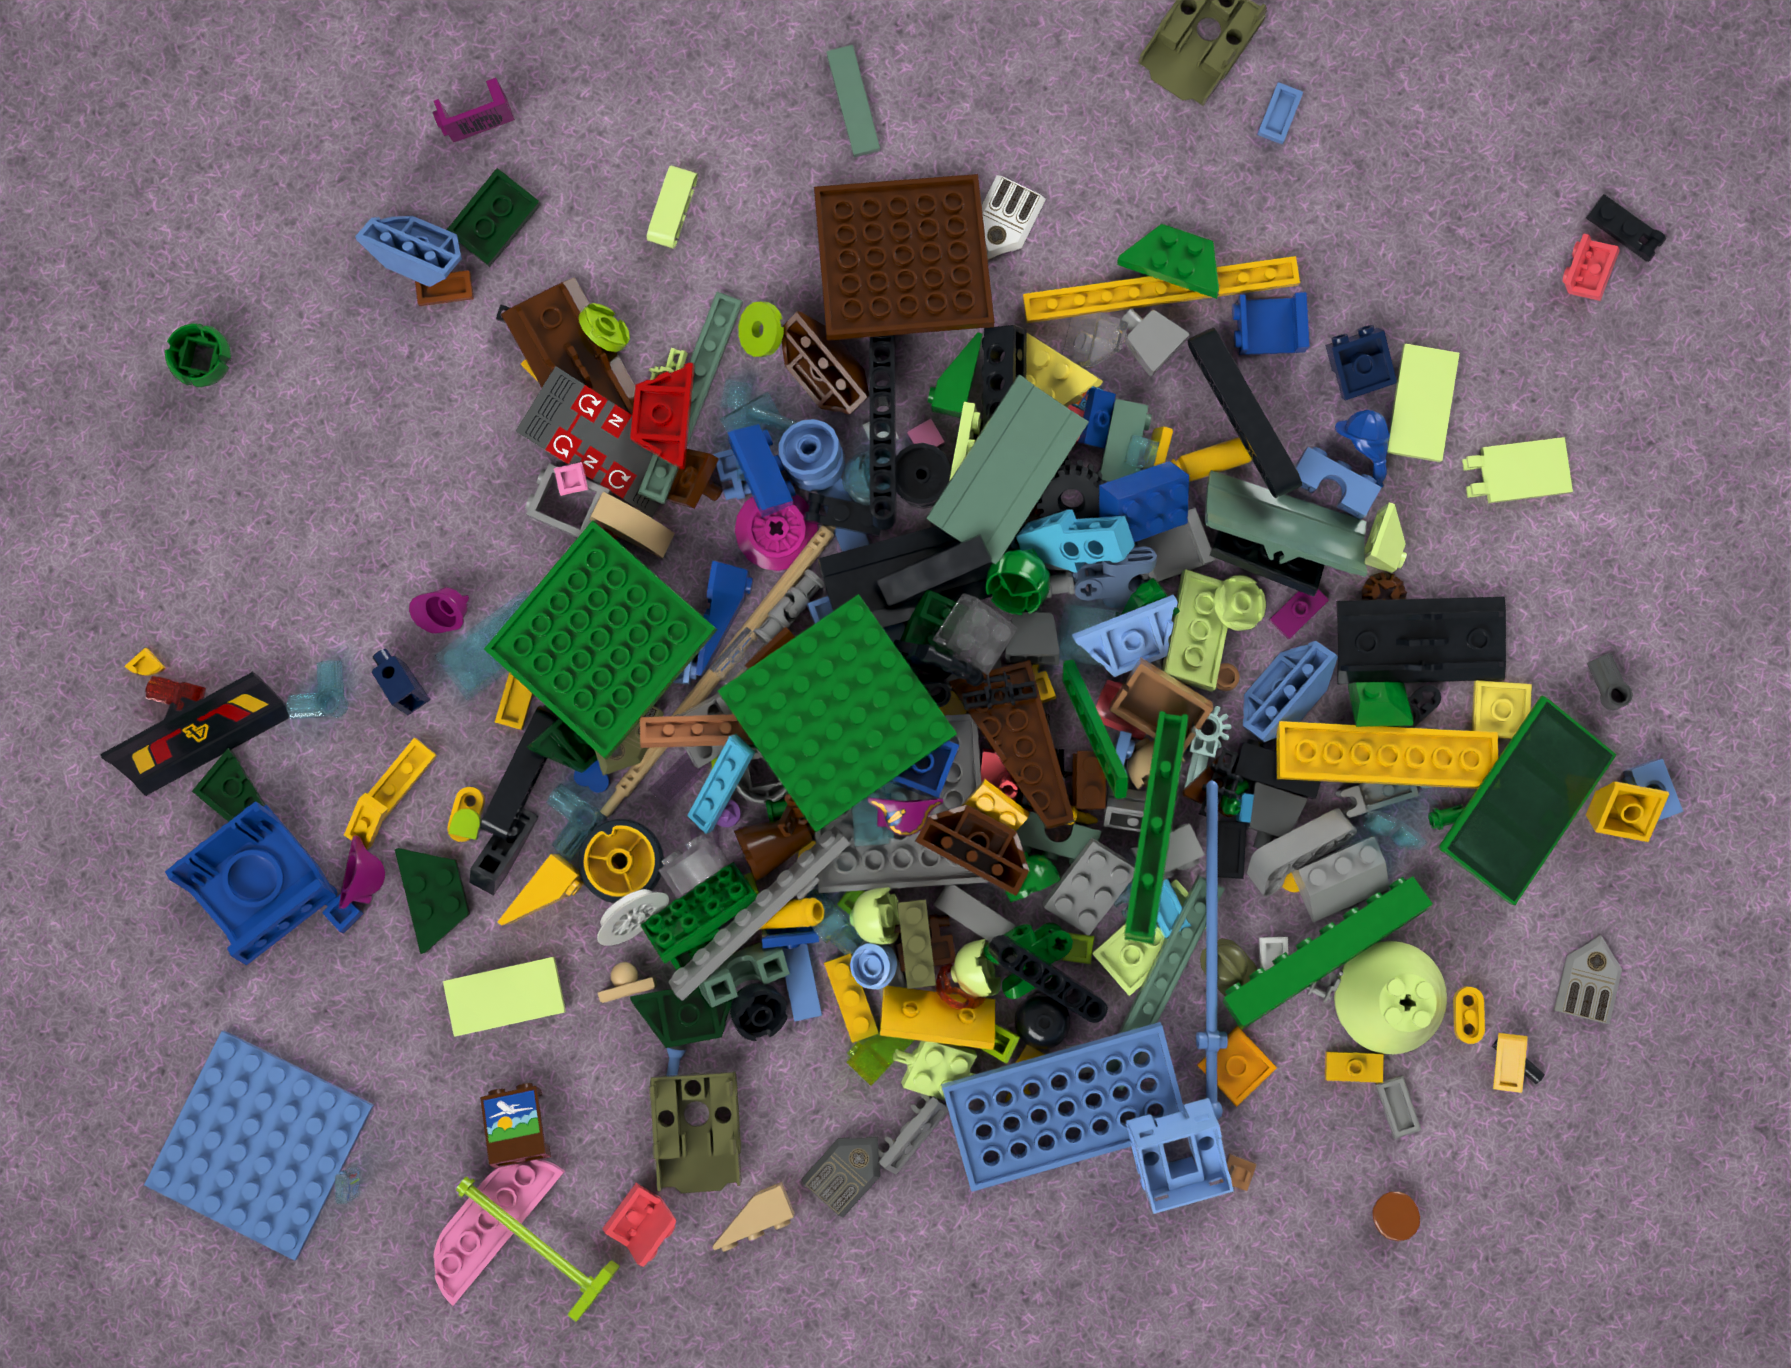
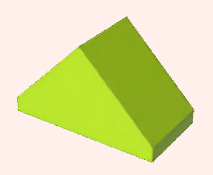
(1004, 1043)

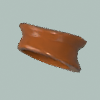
(1396, 1216)

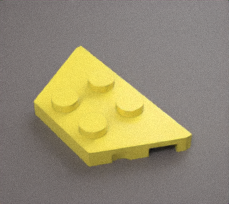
(1056, 373)

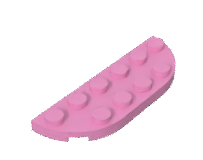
(476, 1236)

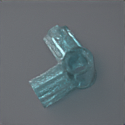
(314, 705)
(572, 808)
(835, 925)

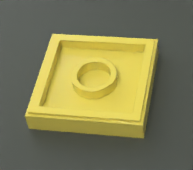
(1500, 707)

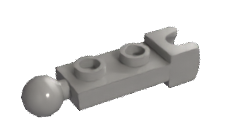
(1373, 796)

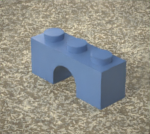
(1357, 490)

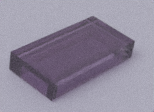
(677, 781)

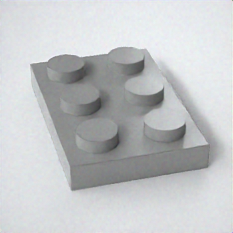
(1090, 886)

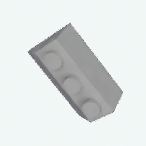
(1342, 878)

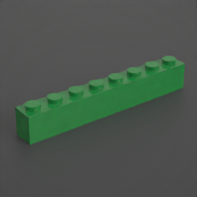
(1327, 952)

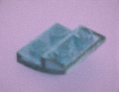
(1387, 825)

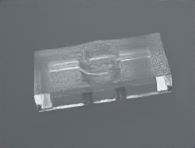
(734, 658)

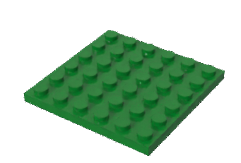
(600, 639)
(837, 713)

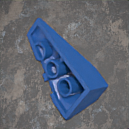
(726, 596)

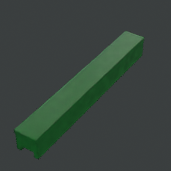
(1156, 828)

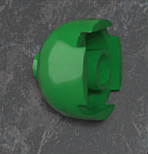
(1040, 876)

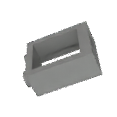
(535, 502)

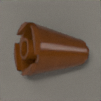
(768, 848)

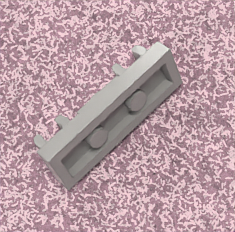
(912, 1134)

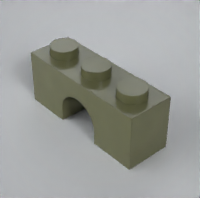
(916, 943)

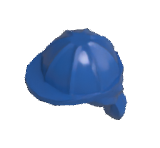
(1370, 437)

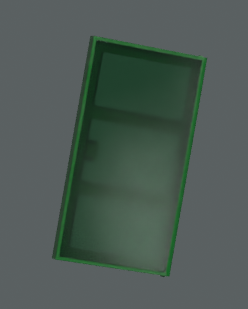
(1527, 801)

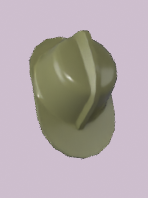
(1232, 965)

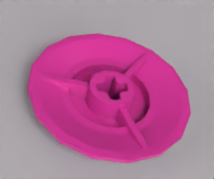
(774, 551)

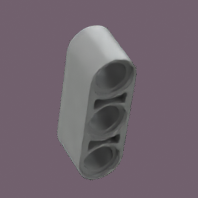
(972, 913)

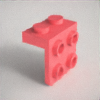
(641, 1223)

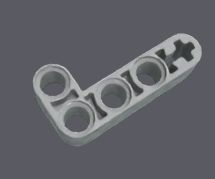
(1297, 848)

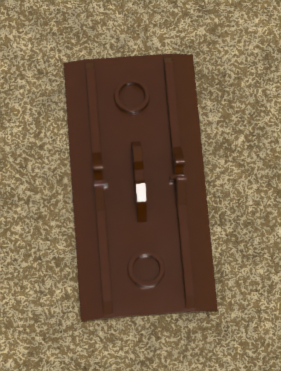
(552, 337)

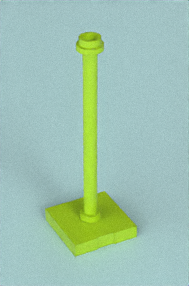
(589, 1286)

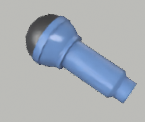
(675, 1054)

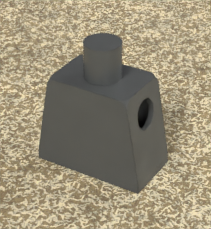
(1034, 639)
(1273, 813)

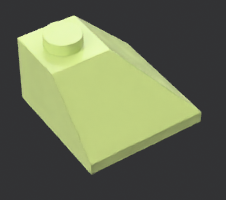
(1386, 541)

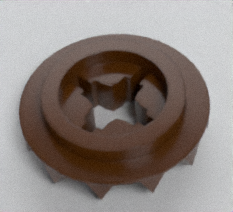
(1385, 580)

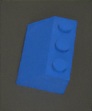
(761, 469)

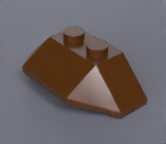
(823, 365)
(977, 845)

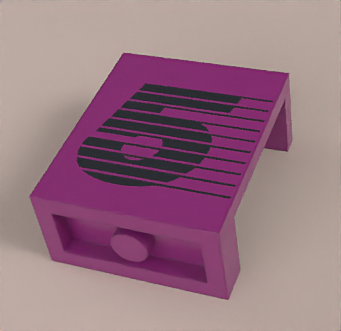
(477, 119)

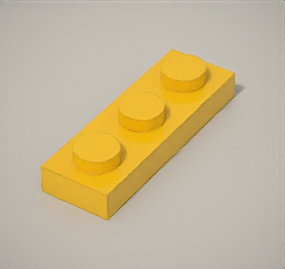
(402, 774)
(851, 999)

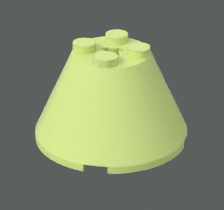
(1391, 998)

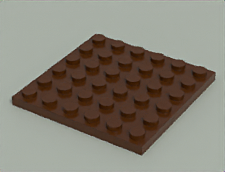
(903, 257)

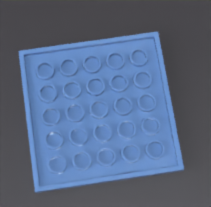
(259, 1145)

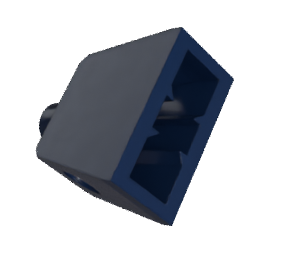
(398, 683)

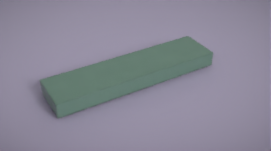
(853, 101)

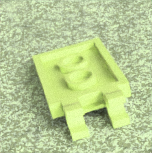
(1521, 470)

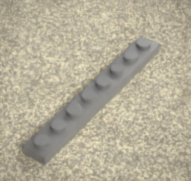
(758, 913)

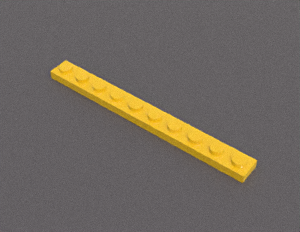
(1153, 291)

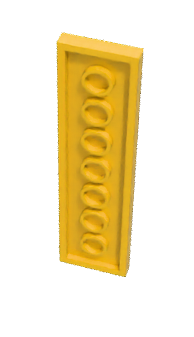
(1384, 755)

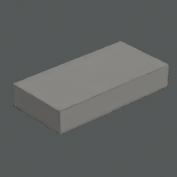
(1398, 1107)

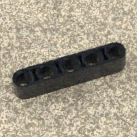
(518, 779)
(1038, 972)

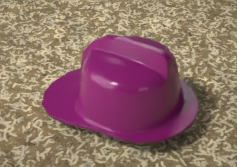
(439, 610)

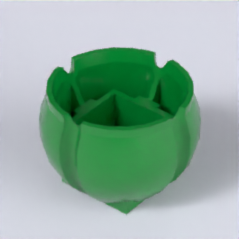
(182, 349)
(1018, 582)

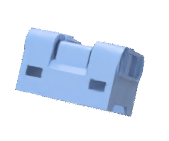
(1180, 1179)

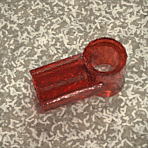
(169, 691)

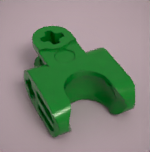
(1040, 943)

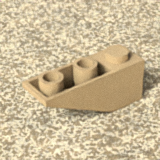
(763, 1210)

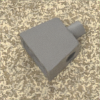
(1153, 339)

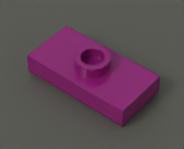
(1297, 612)

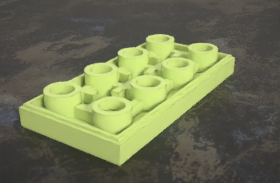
(1422, 402)
(504, 996)

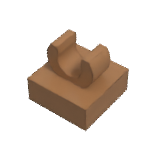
(1240, 1171)

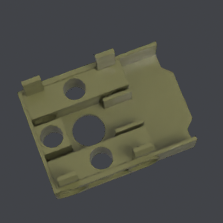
(1185, 61)
(696, 1156)

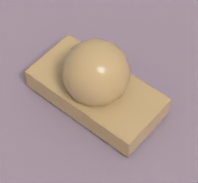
(624, 978)

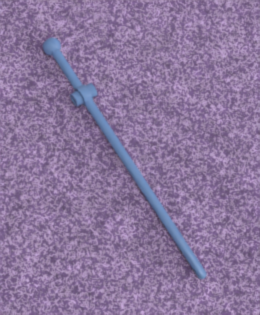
(1211, 1038)

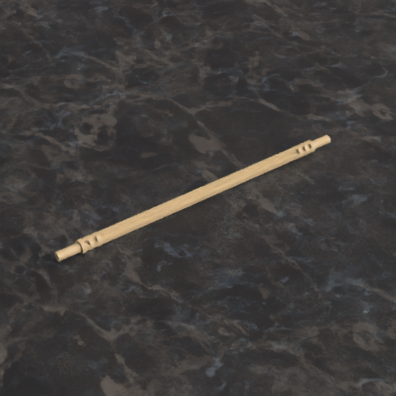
(709, 679)

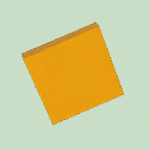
(1240, 1067)

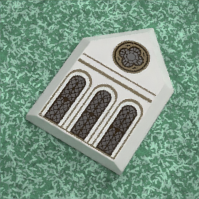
(1009, 215)

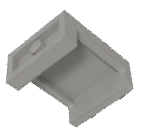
(1178, 549)

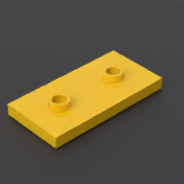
(926, 1017)

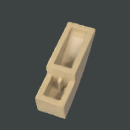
(631, 525)

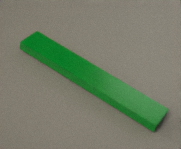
(1095, 729)

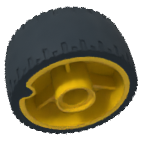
(607, 841)

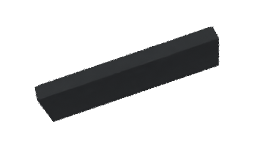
(934, 570)

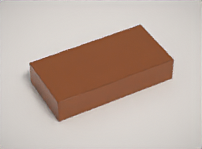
(453, 288)

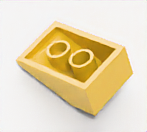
(550, 884)

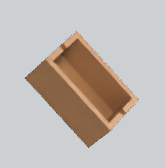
(1153, 691)

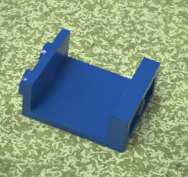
(1271, 325)

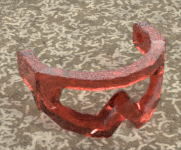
(971, 1001)

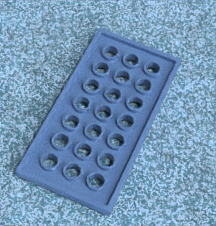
(1041, 1071)

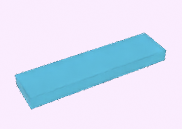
(721, 783)

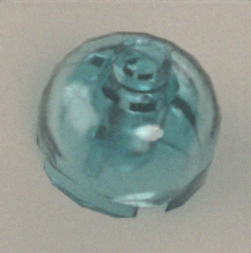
(857, 477)

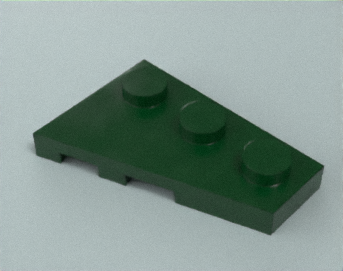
(227, 787)

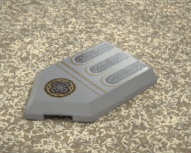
(1589, 982)

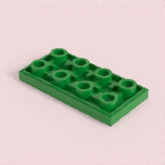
(699, 912)

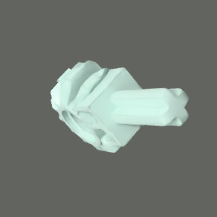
(1206, 746)

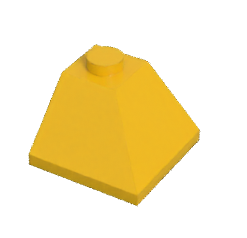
(1626, 810)

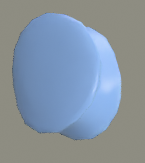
(873, 965)

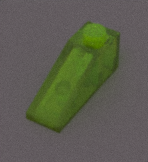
(875, 1056)

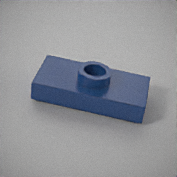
(1098, 413)
(788, 937)

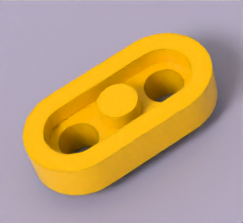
(460, 803)
(1470, 1014)

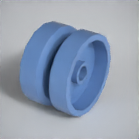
(812, 455)

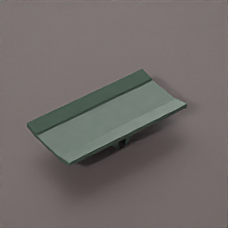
(1007, 468)
(1285, 524)

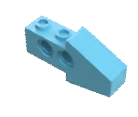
(1073, 542)

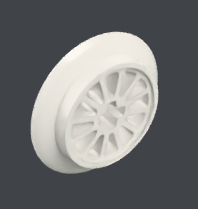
(626, 915)

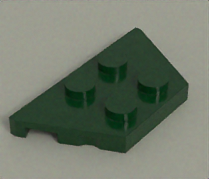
(564, 746)
(433, 895)
(681, 1021)

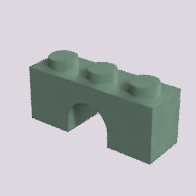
(1033, 836)
(744, 965)

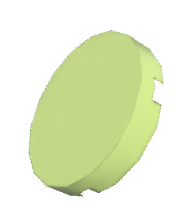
(1239, 602)

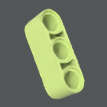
(671, 205)

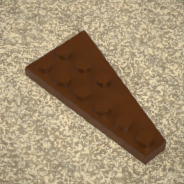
(1022, 743)

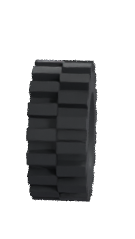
(1072, 477)

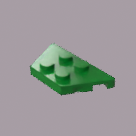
(1175, 258)

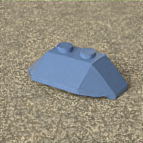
(411, 247)
(1288, 688)

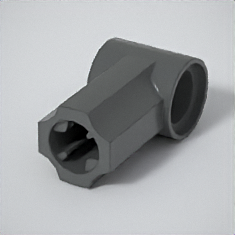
(1607, 679)

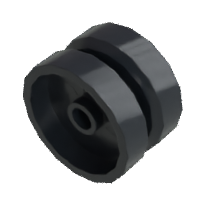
(925, 459)

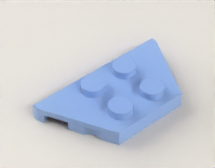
(1130, 636)

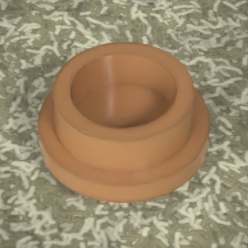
(1227, 677)

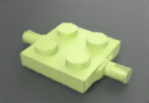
(934, 1065)

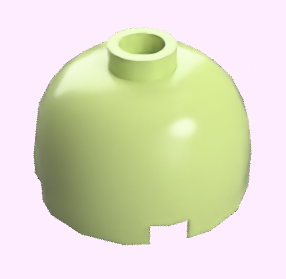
(876, 916)
(974, 971)

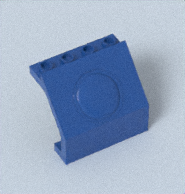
(253, 881)

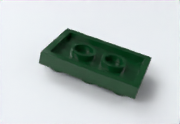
(493, 217)

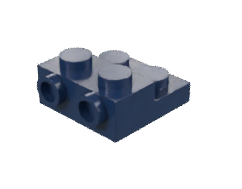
(1361, 362)

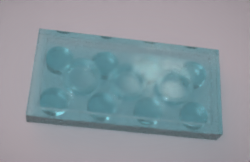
(467, 660)

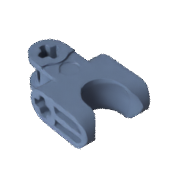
(1112, 580)

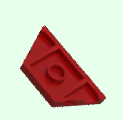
(663, 414)

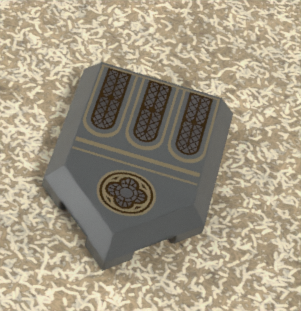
(845, 1173)

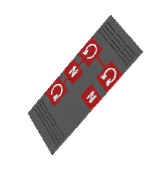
(592, 430)

